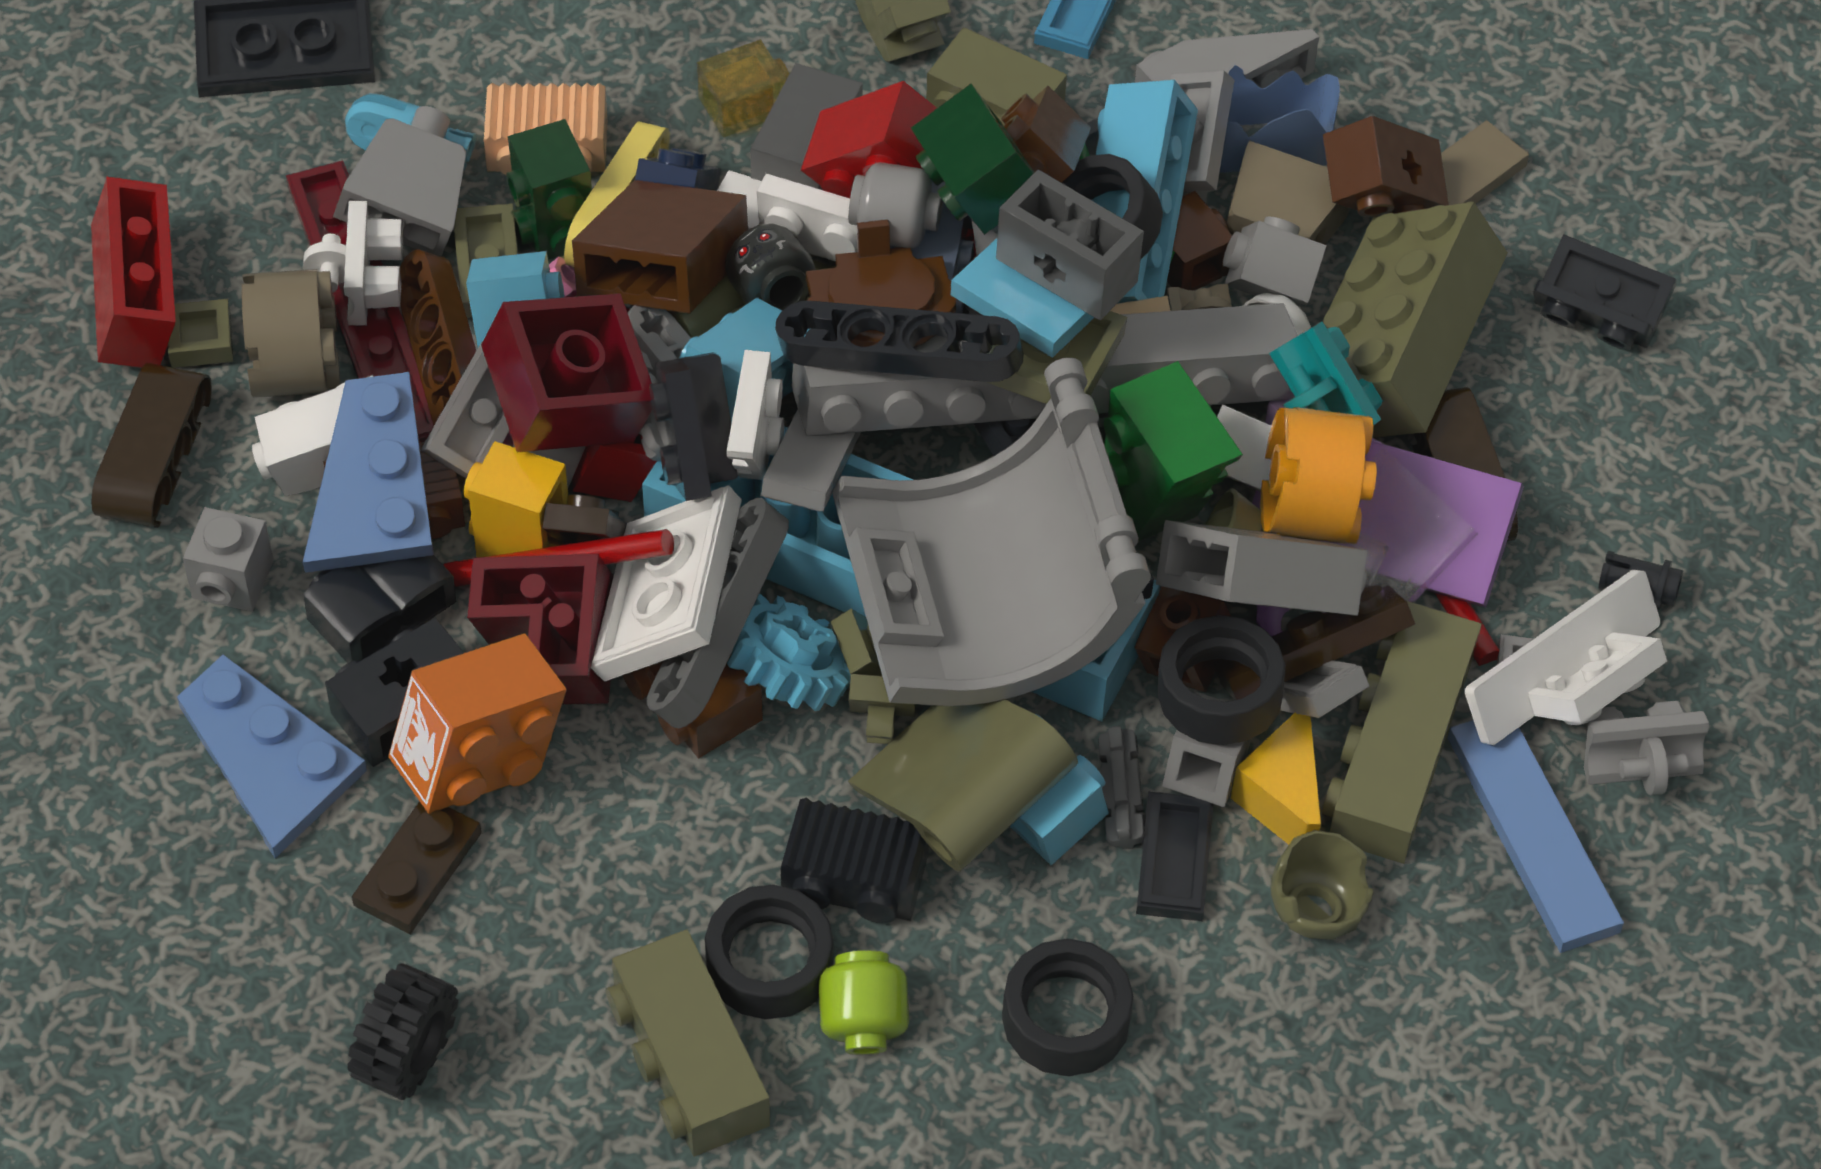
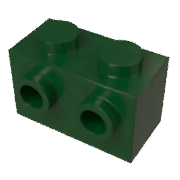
(973, 157)
(547, 185)

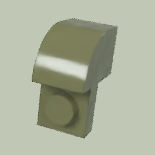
(903, 25)

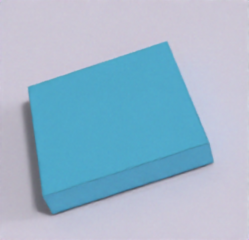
(1003, 292)

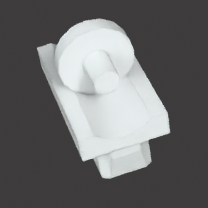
(350, 263)

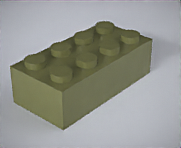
(1414, 305)

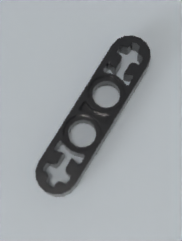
(902, 331)

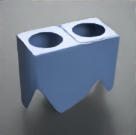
(1290, 112)

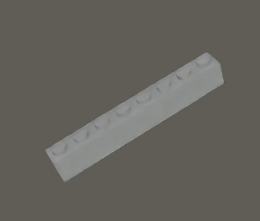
(1217, 347)

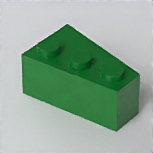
(1165, 448)

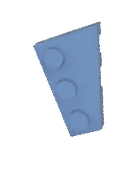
(372, 481)
(268, 752)

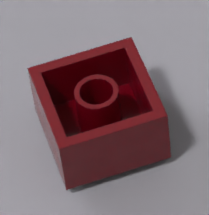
(568, 372)

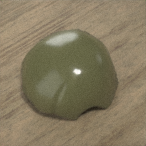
(1323, 867)

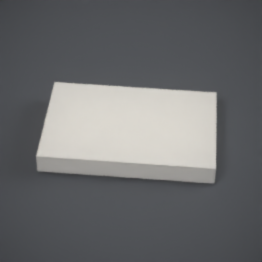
(671, 600)

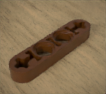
(435, 325)

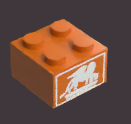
(476, 723)

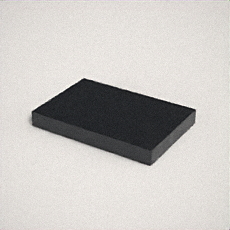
(281, 45)

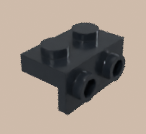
(1603, 293)
(697, 423)

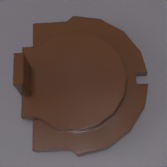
(883, 279)

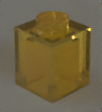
(740, 86)

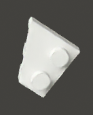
(756, 421)

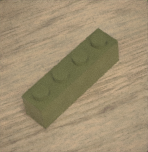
(1403, 732)

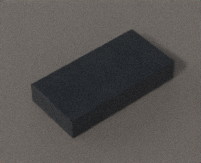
(1175, 857)

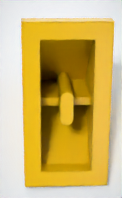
(1281, 782)

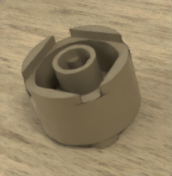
(290, 332)

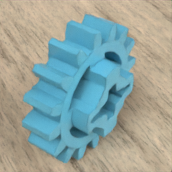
(791, 655)

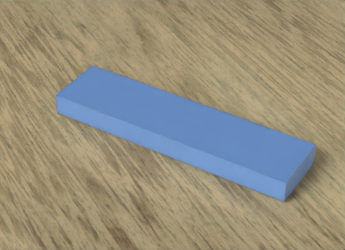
(1537, 837)

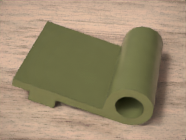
(966, 774)

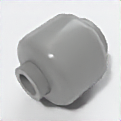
(901, 197)

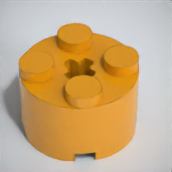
(1317, 474)

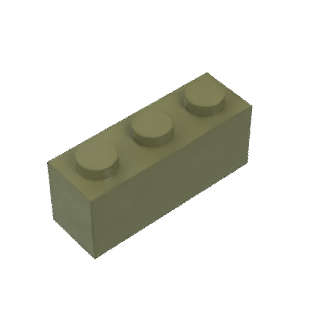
(687, 1044)

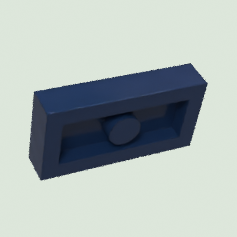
(679, 168)

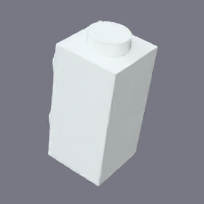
(297, 441)

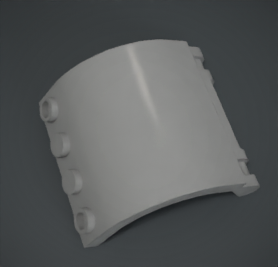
(1000, 568)

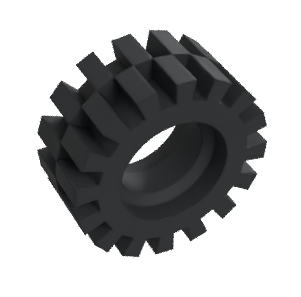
(402, 1031)

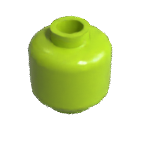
(863, 1001)

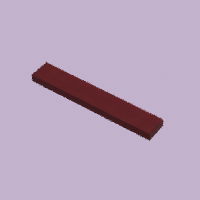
(383, 343)

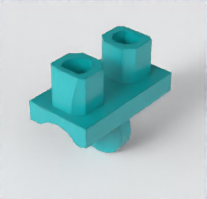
(1321, 376)

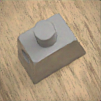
(410, 177)

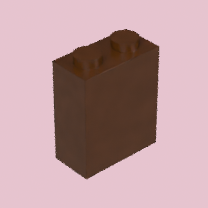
(659, 245)

